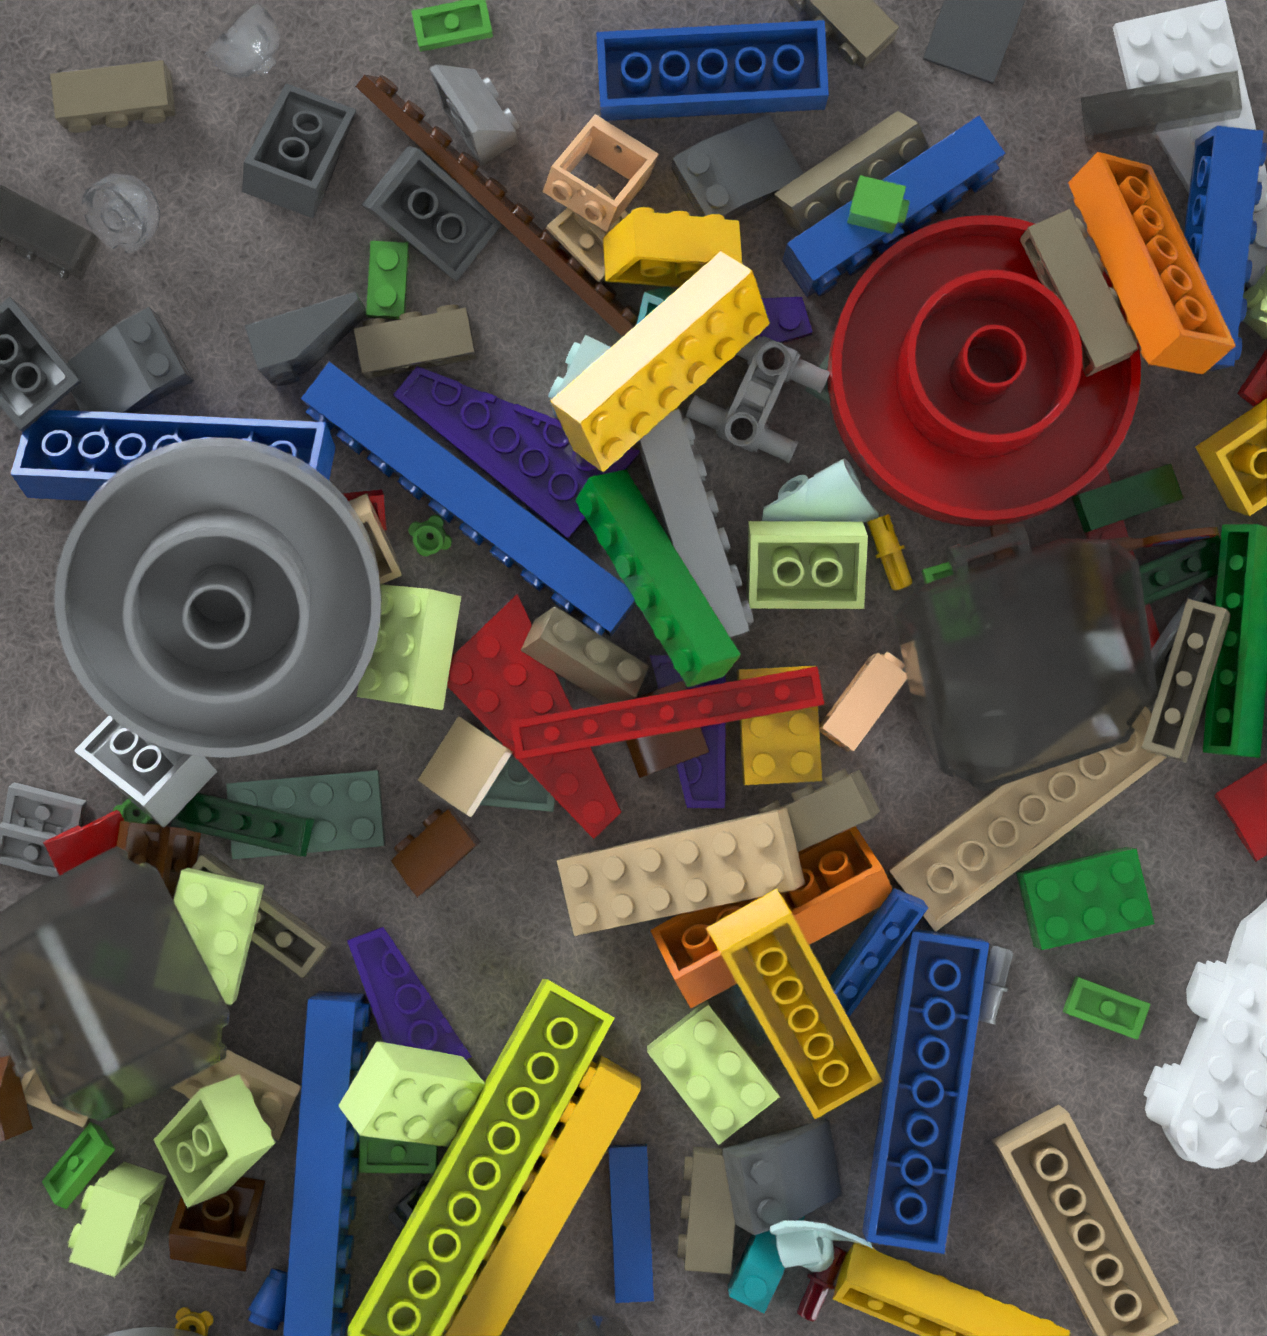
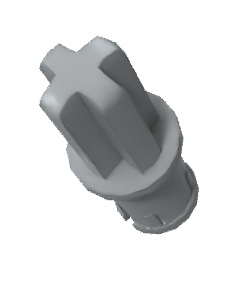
(994, 983)

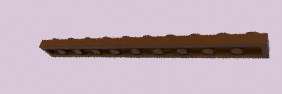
(492, 196)

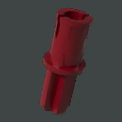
(819, 1287)

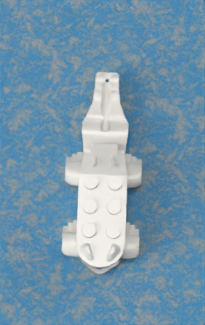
(1218, 1093)

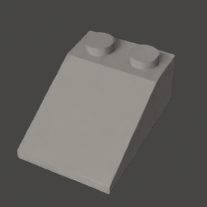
(474, 111)
(146, 773)

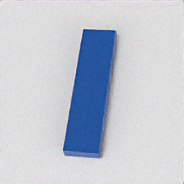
(875, 948)
(631, 1223)

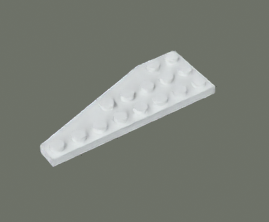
(1183, 47)

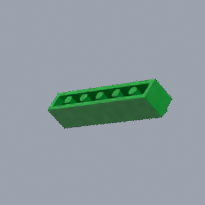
(657, 578)
(1240, 676)

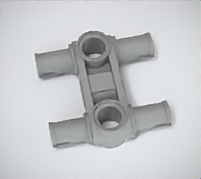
(757, 398)

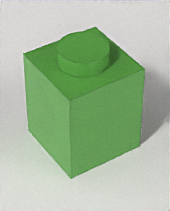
(878, 205)

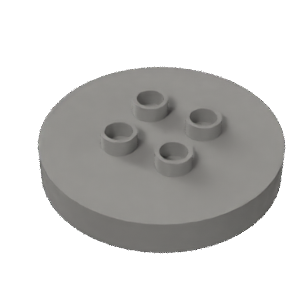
(218, 598)

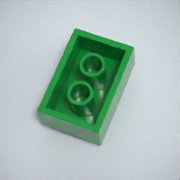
(1085, 898)

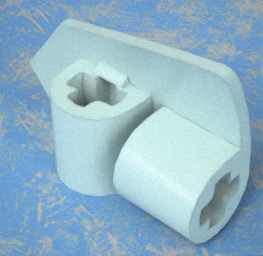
(827, 496)
(809, 1243)

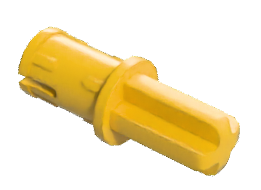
(890, 552)

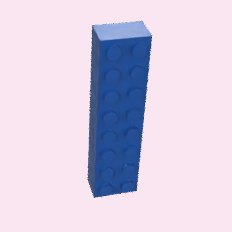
(78, 451)
(925, 1090)

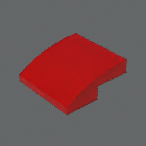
(1247, 808)
(84, 842)

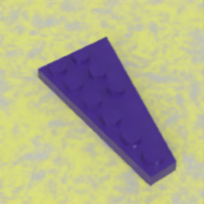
(510, 443)

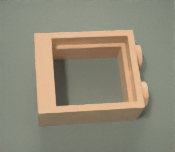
(600, 141)
(863, 700)

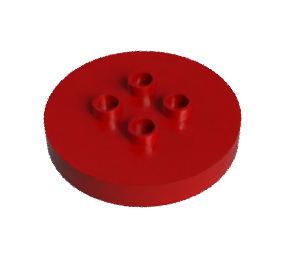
(969, 379)

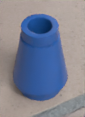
(270, 1302)

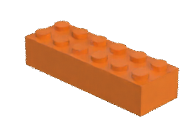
(1150, 264)
(839, 887)

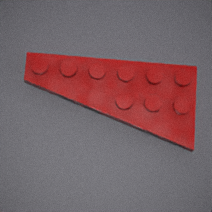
(508, 686)

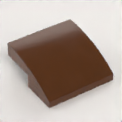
(667, 749)
(164, 848)

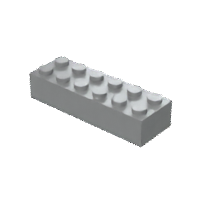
(689, 518)

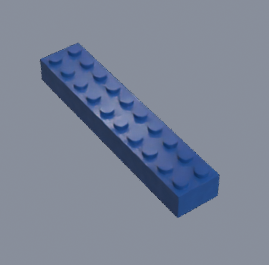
(465, 495)
(325, 1167)

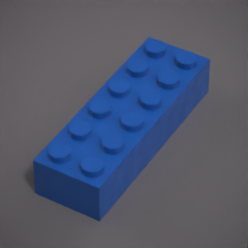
(712, 70)
(932, 183)
(1221, 219)

